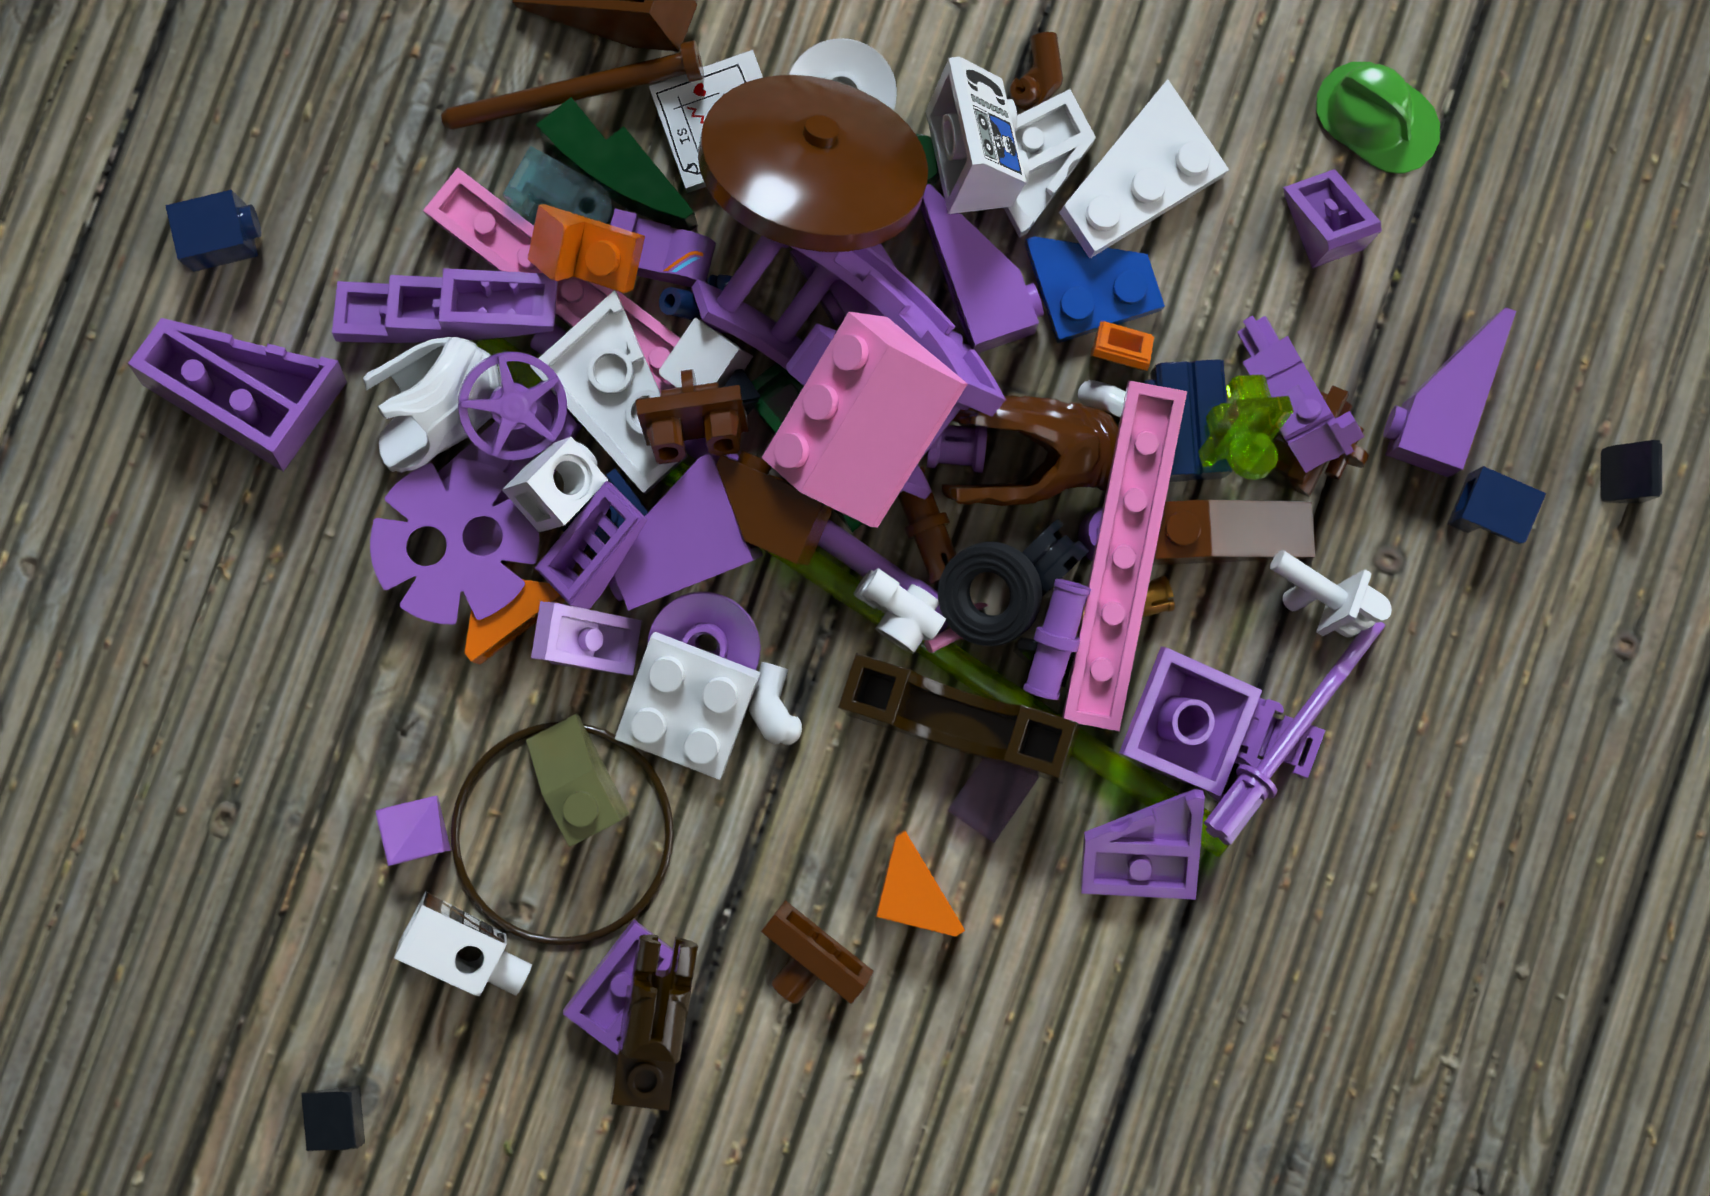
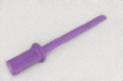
(1254, 783)

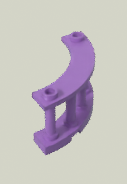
(886, 294)

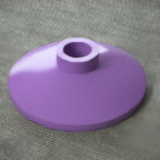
(713, 615)

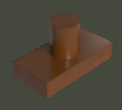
(813, 957)

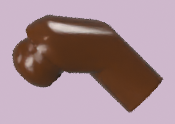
(1043, 77)

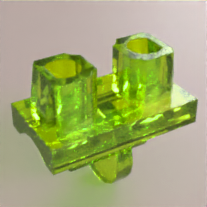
(1246, 427)

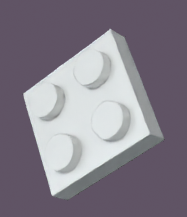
(687, 705)

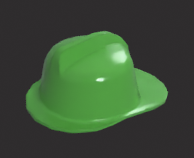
(1378, 116)

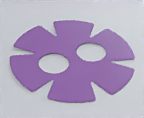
(482, 578)

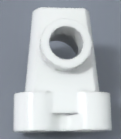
(908, 614)

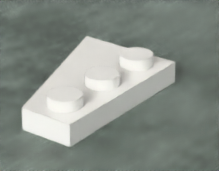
(1144, 174)
(602, 380)

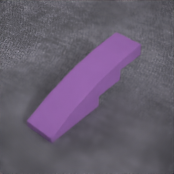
(455, 305)

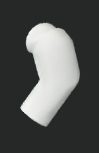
(1102, 397)
(769, 711)

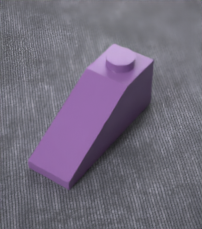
(982, 281)
(1444, 412)

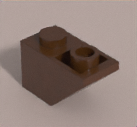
(771, 509)

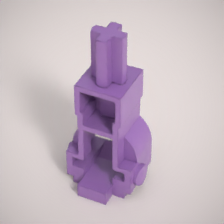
(1311, 428)

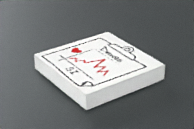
(685, 105)

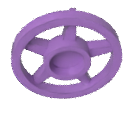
(512, 406)

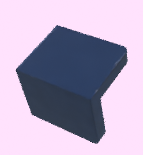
(1496, 505)

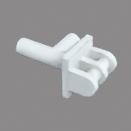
(1348, 605)

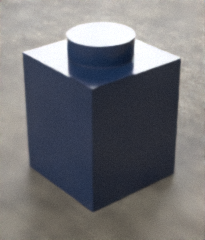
(213, 230)

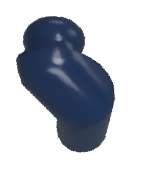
(683, 303)

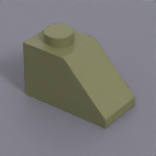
(575, 781)

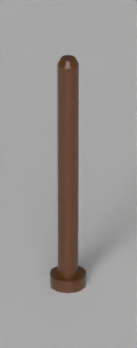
(686, 62)

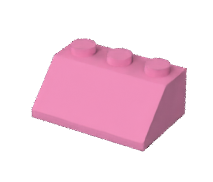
(864, 418)

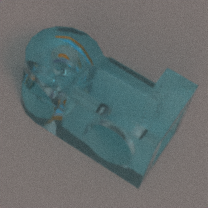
(552, 183)

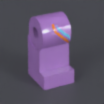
(667, 252)

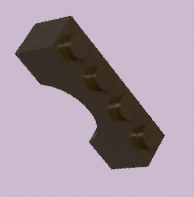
(959, 720)

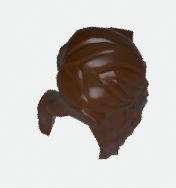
(1077, 443)

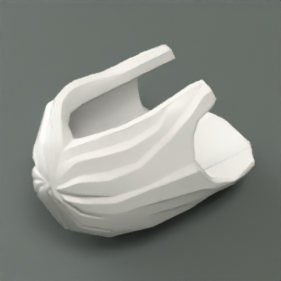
(427, 404)

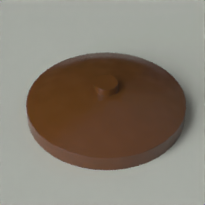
(812, 163)

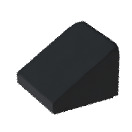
(1631, 472)
(333, 1119)

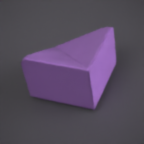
(412, 830)

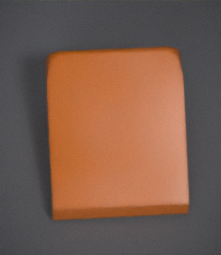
(1123, 346)

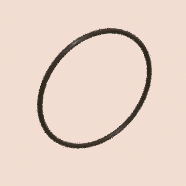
(551, 940)

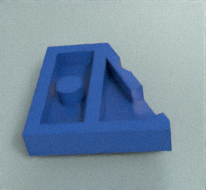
(1087, 290)

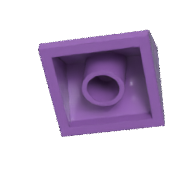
(1190, 722)

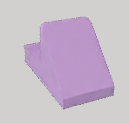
(586, 638)

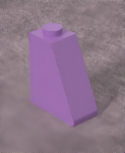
(684, 540)

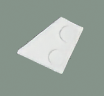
(1055, 142)

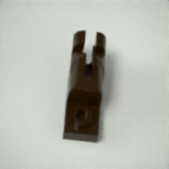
(653, 1025)

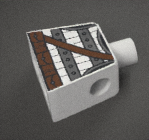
(441, 931)

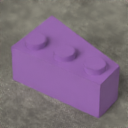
(239, 388)

